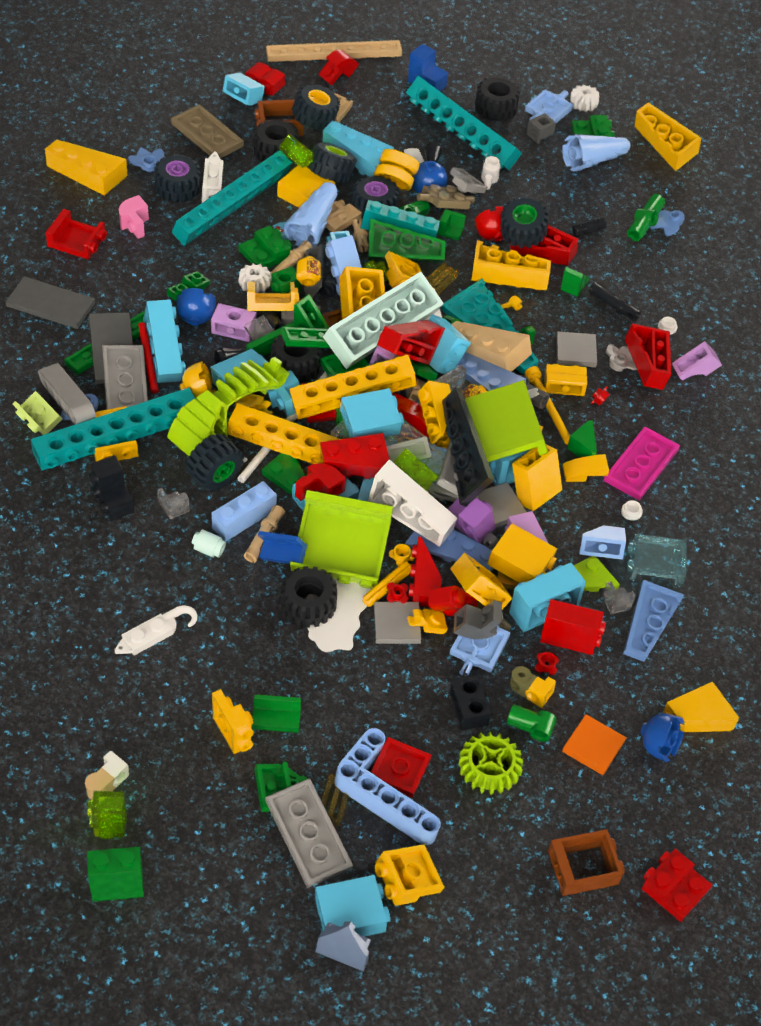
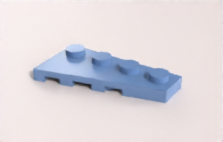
(487, 374)
(454, 547)
(650, 616)

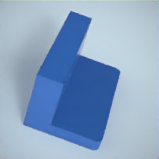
(282, 548)

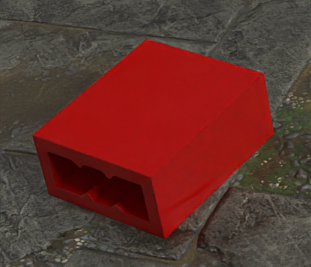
(573, 627)

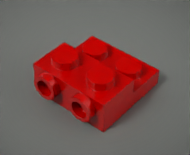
(676, 884)

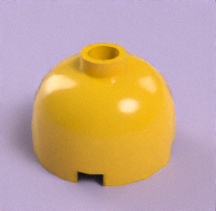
(197, 379)

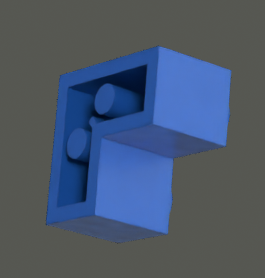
(423, 65)

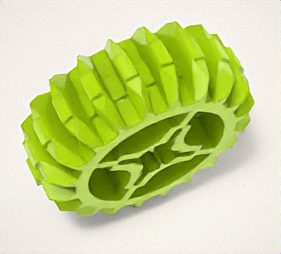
(491, 754)

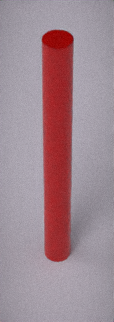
(148, 358)

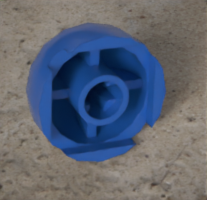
(429, 173)
(195, 306)
(662, 735)

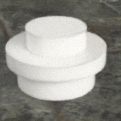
(668, 324)
(632, 510)

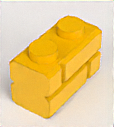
(565, 379)

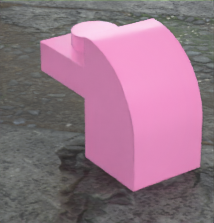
(133, 214)

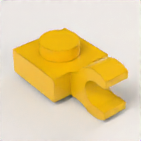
(256, 402)
(431, 620)

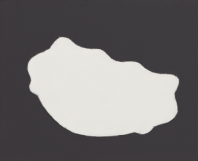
(341, 628)

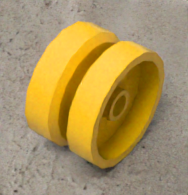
(398, 168)

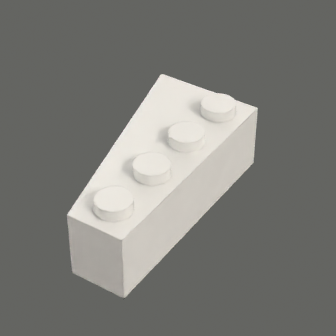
(412, 504)

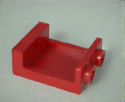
(75, 236)

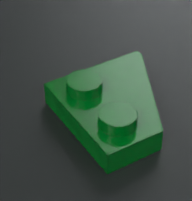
(283, 471)

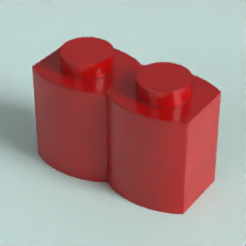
(270, 78)
(449, 599)

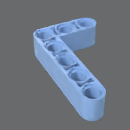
(381, 791)

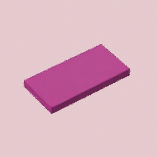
(641, 463)

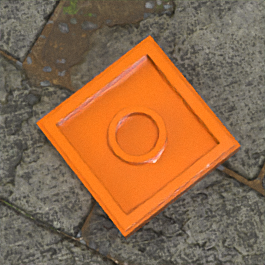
(594, 744)

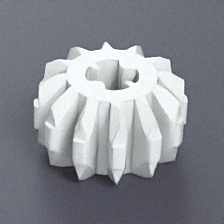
(584, 98)
(256, 274)

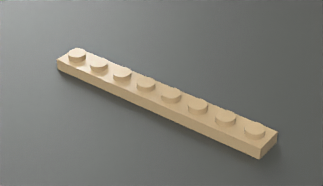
(322, 50)

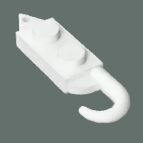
(212, 176)
(153, 631)

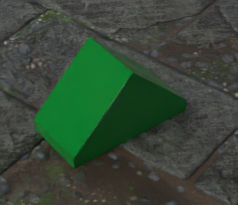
(573, 281)
(308, 314)
(583, 441)

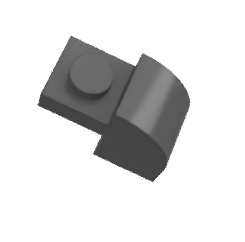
(477, 622)

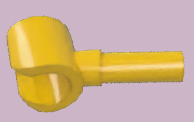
(513, 302)

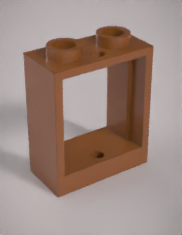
(277, 108)
(562, 869)

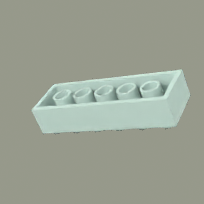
(360, 332)

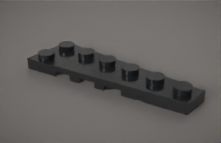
(470, 460)

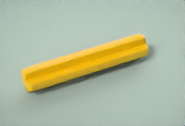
(380, 589)

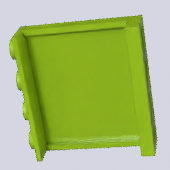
(506, 421)
(344, 537)

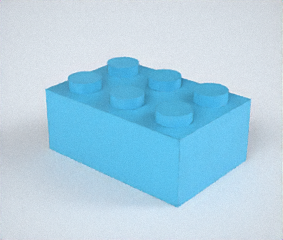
(533, 597)

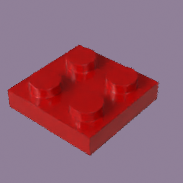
(401, 766)

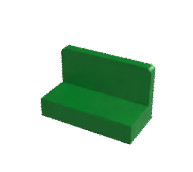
(276, 713)

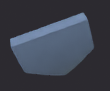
(344, 945)

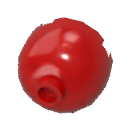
(489, 224)

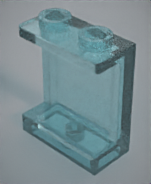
(658, 558)

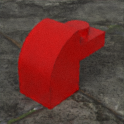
(338, 63)
(320, 478)

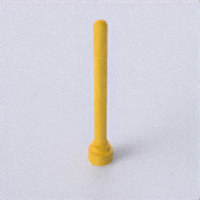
(535, 377)

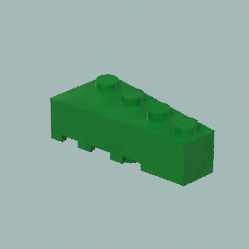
(403, 242)

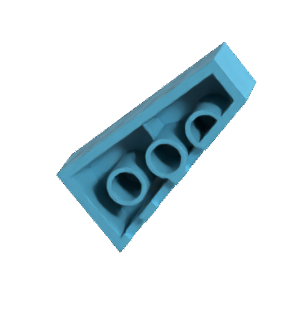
(362, 147)
(163, 336)

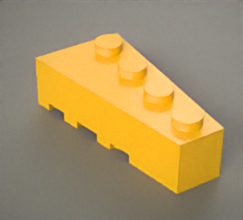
(667, 136)
(86, 166)
(510, 268)

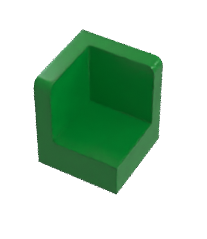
(451, 224)

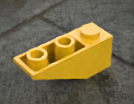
(431, 402)

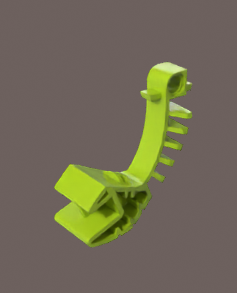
(209, 410)

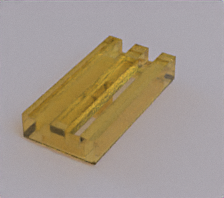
(439, 274)
(334, 800)

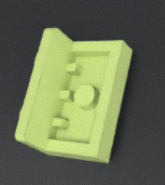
(38, 413)

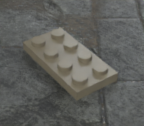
(207, 131)

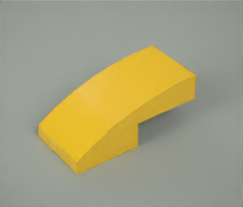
(580, 468)

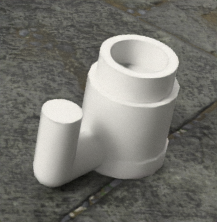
(490, 171)

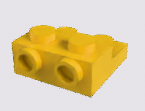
(400, 269)
(232, 722)
(408, 874)

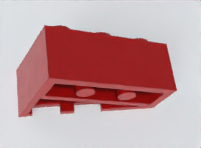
(556, 247)
(412, 339)
(650, 354)
(356, 455)

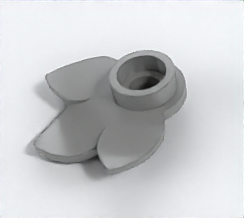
(620, 358)

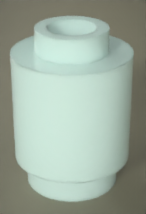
(208, 543)

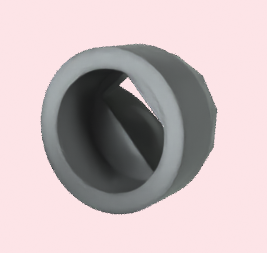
(490, 539)

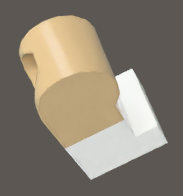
(107, 777)

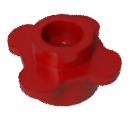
(600, 396)
(393, 597)
(548, 658)

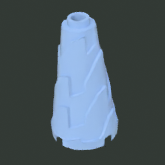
(586, 150)
(312, 216)

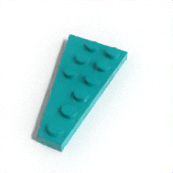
(478, 307)

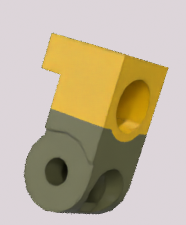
(531, 686)

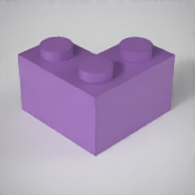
(474, 519)

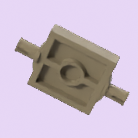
(445, 197)

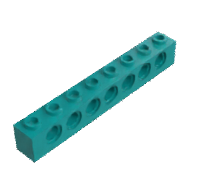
(420, 89)
(231, 198)
(110, 429)

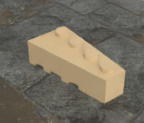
(495, 345)

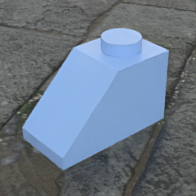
(604, 542)

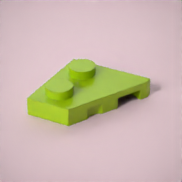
(595, 574)

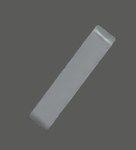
(66, 393)

